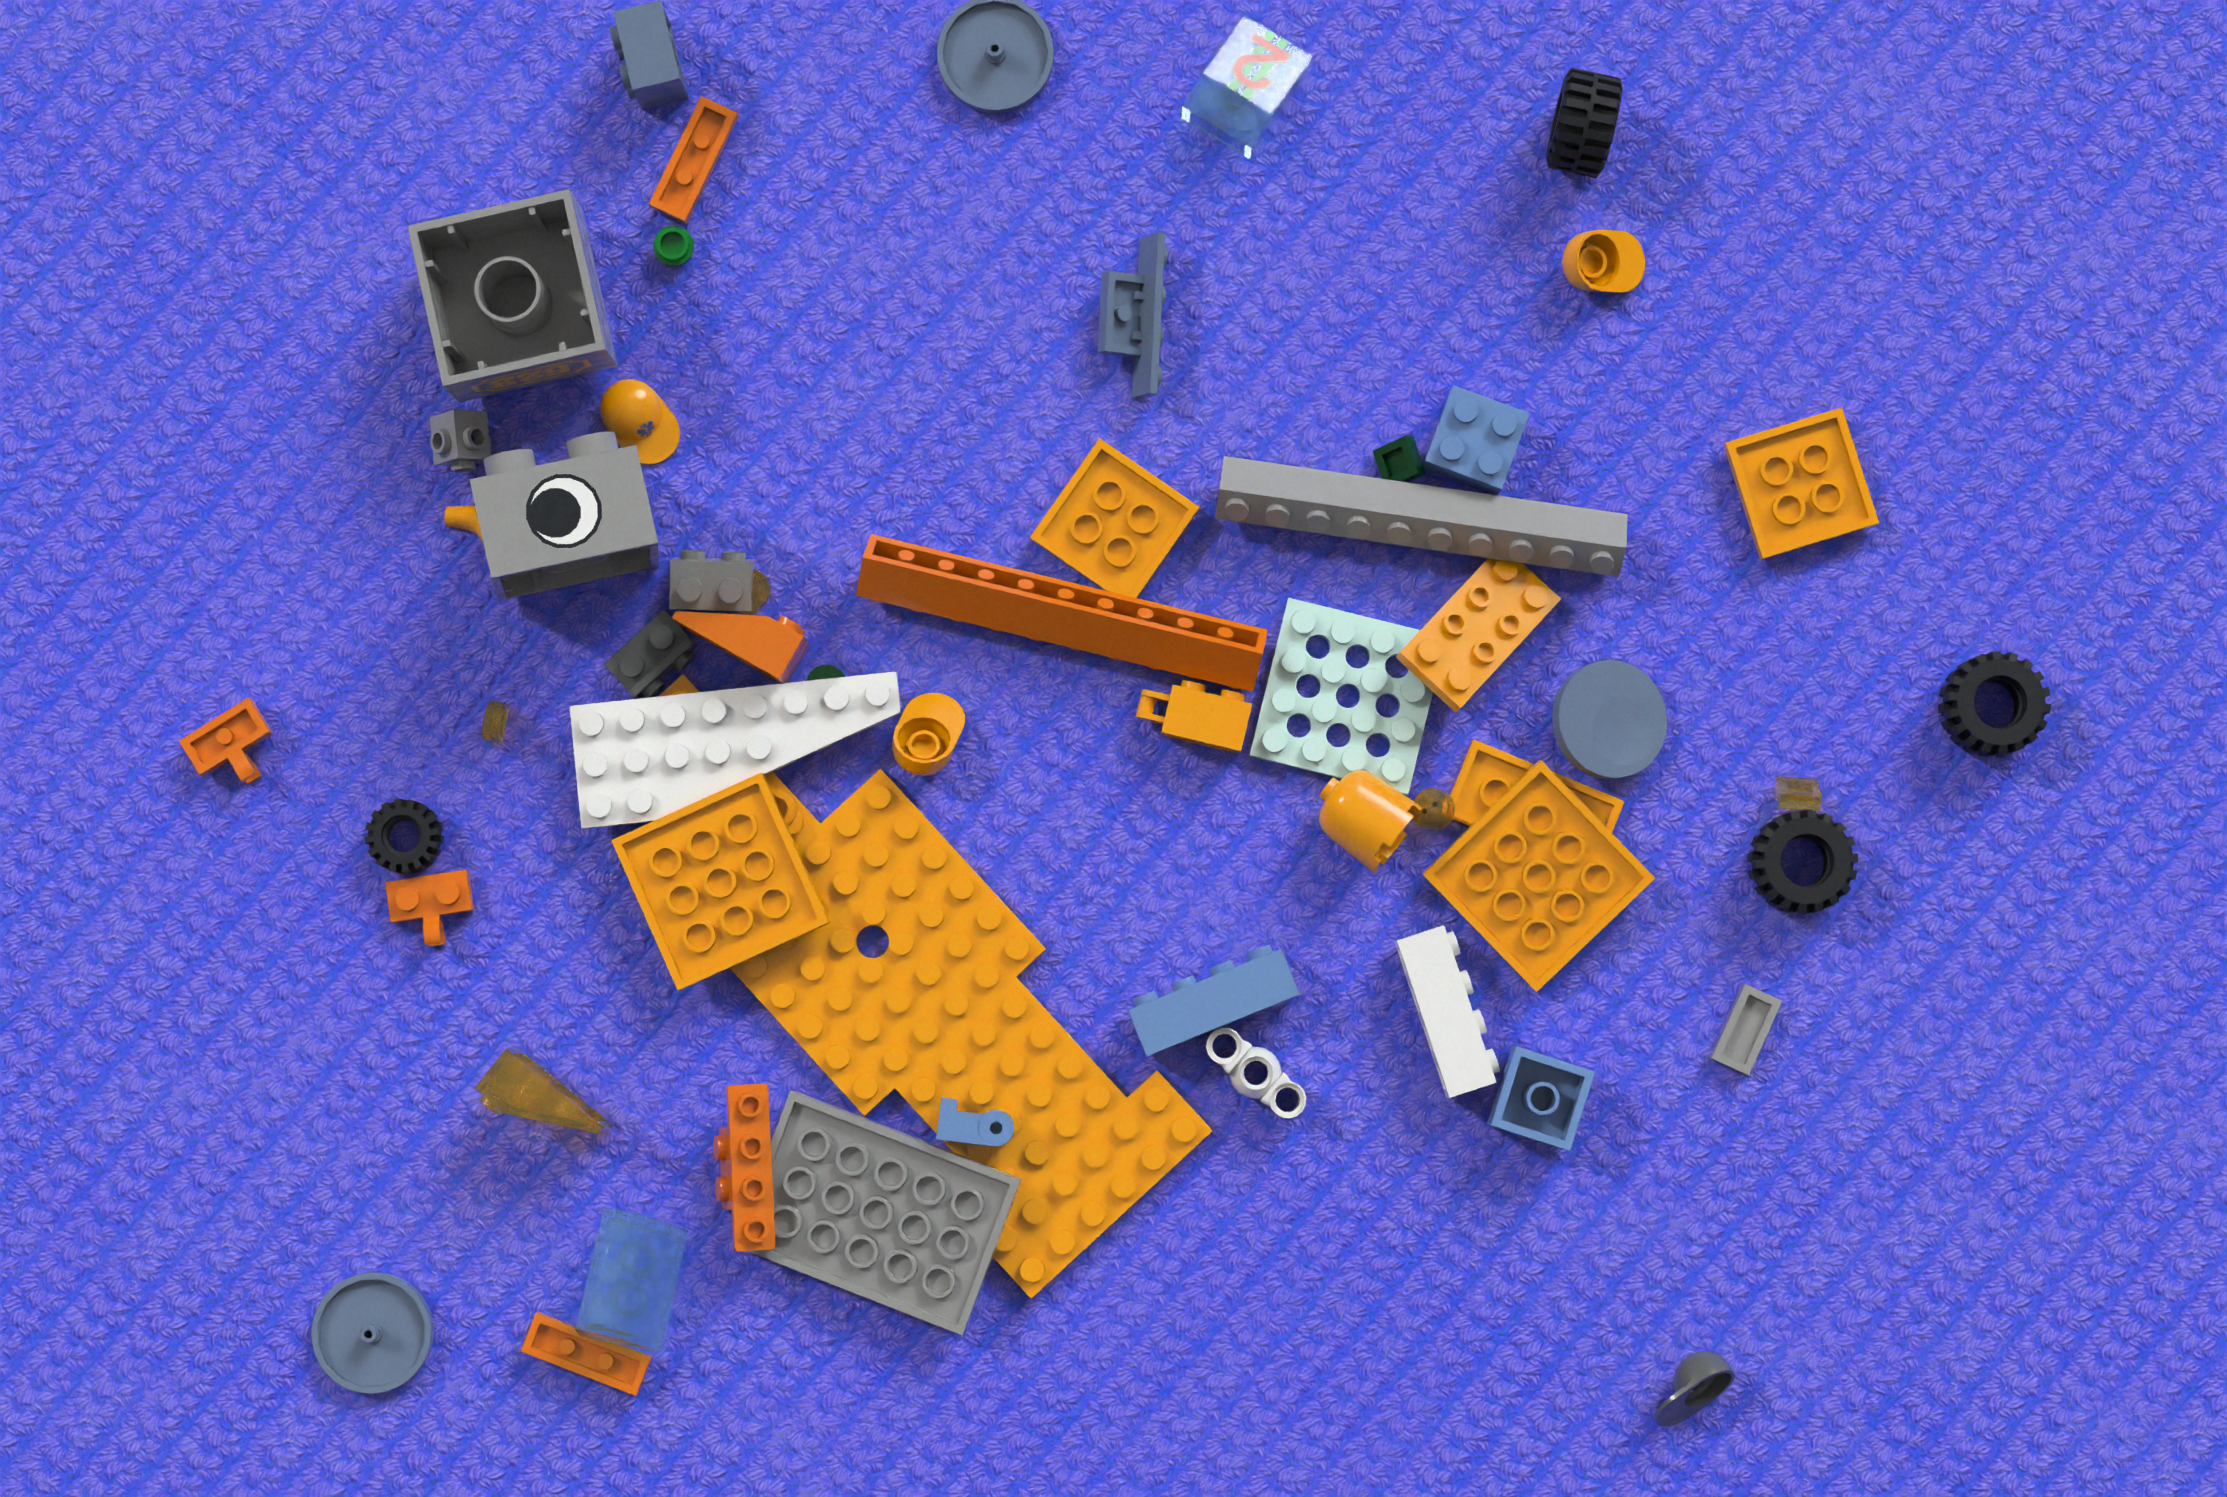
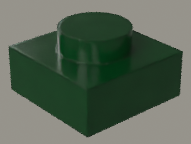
(1399, 460)

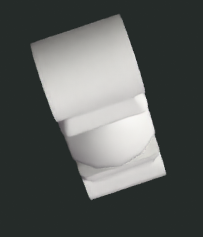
(1273, 1083)

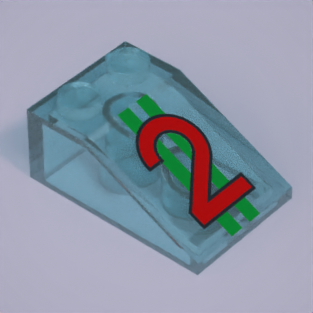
(1245, 86)

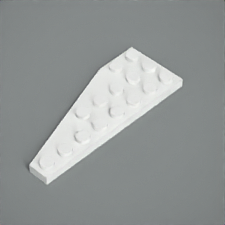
(673, 750)

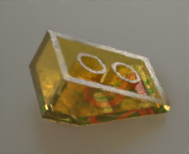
(528, 1091)

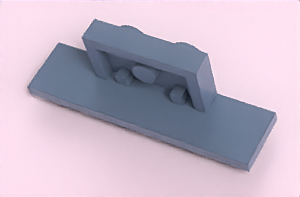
(1132, 314)

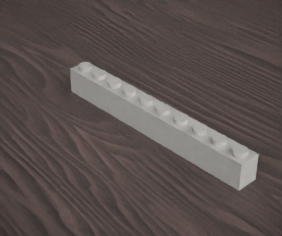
(1422, 516)

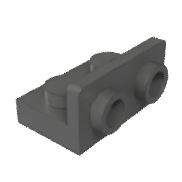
(652, 656)

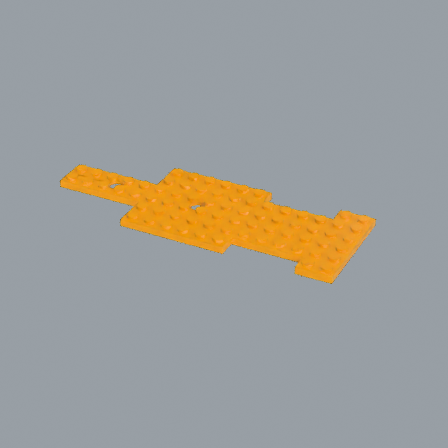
(958, 1024)

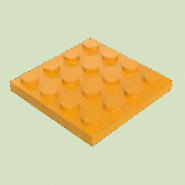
(1538, 875)
(720, 881)

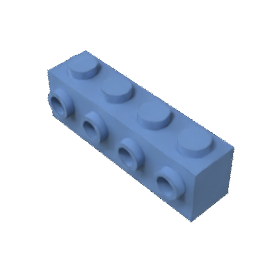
(1213, 1001)

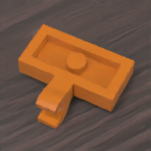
(227, 740)
(429, 900)

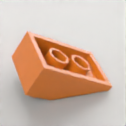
(753, 639)

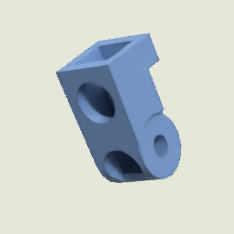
(988, 1129)

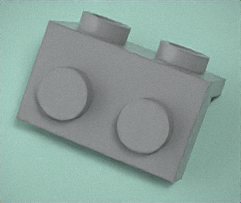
(711, 582)

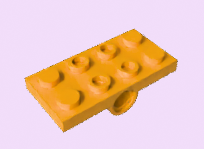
(1477, 630)

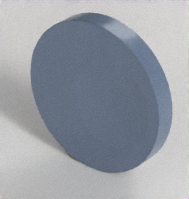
(995, 55)
(1609, 719)
(372, 1332)

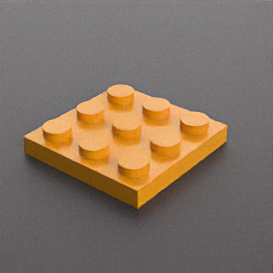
(1801, 483)
(1114, 522)

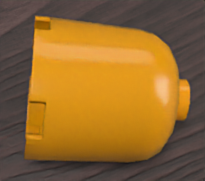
(1366, 816)

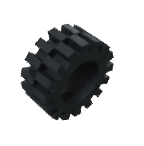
(380, 829)

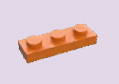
(693, 160)
(596, 1359)

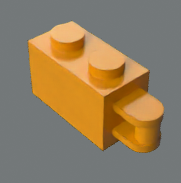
(1199, 716)

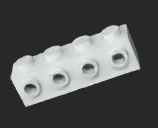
(1446, 1012)

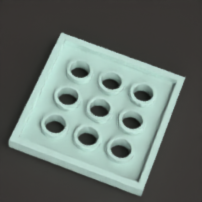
(1282, 700)

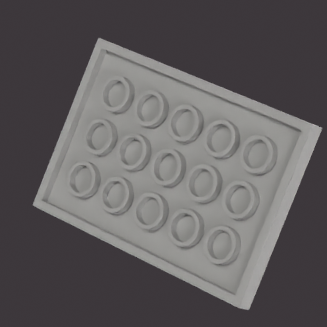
(884, 1212)

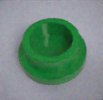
(673, 246)

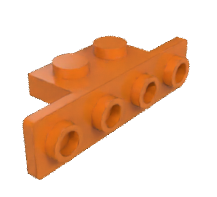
(747, 1167)

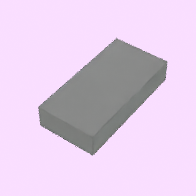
(1745, 1029)

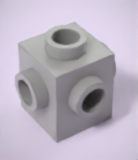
(460, 439)

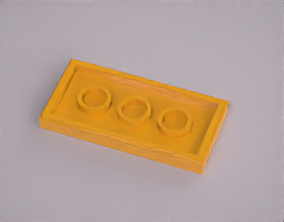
(1491, 772)

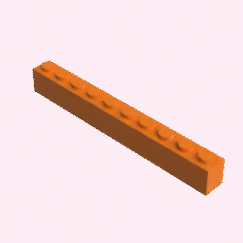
(1061, 612)

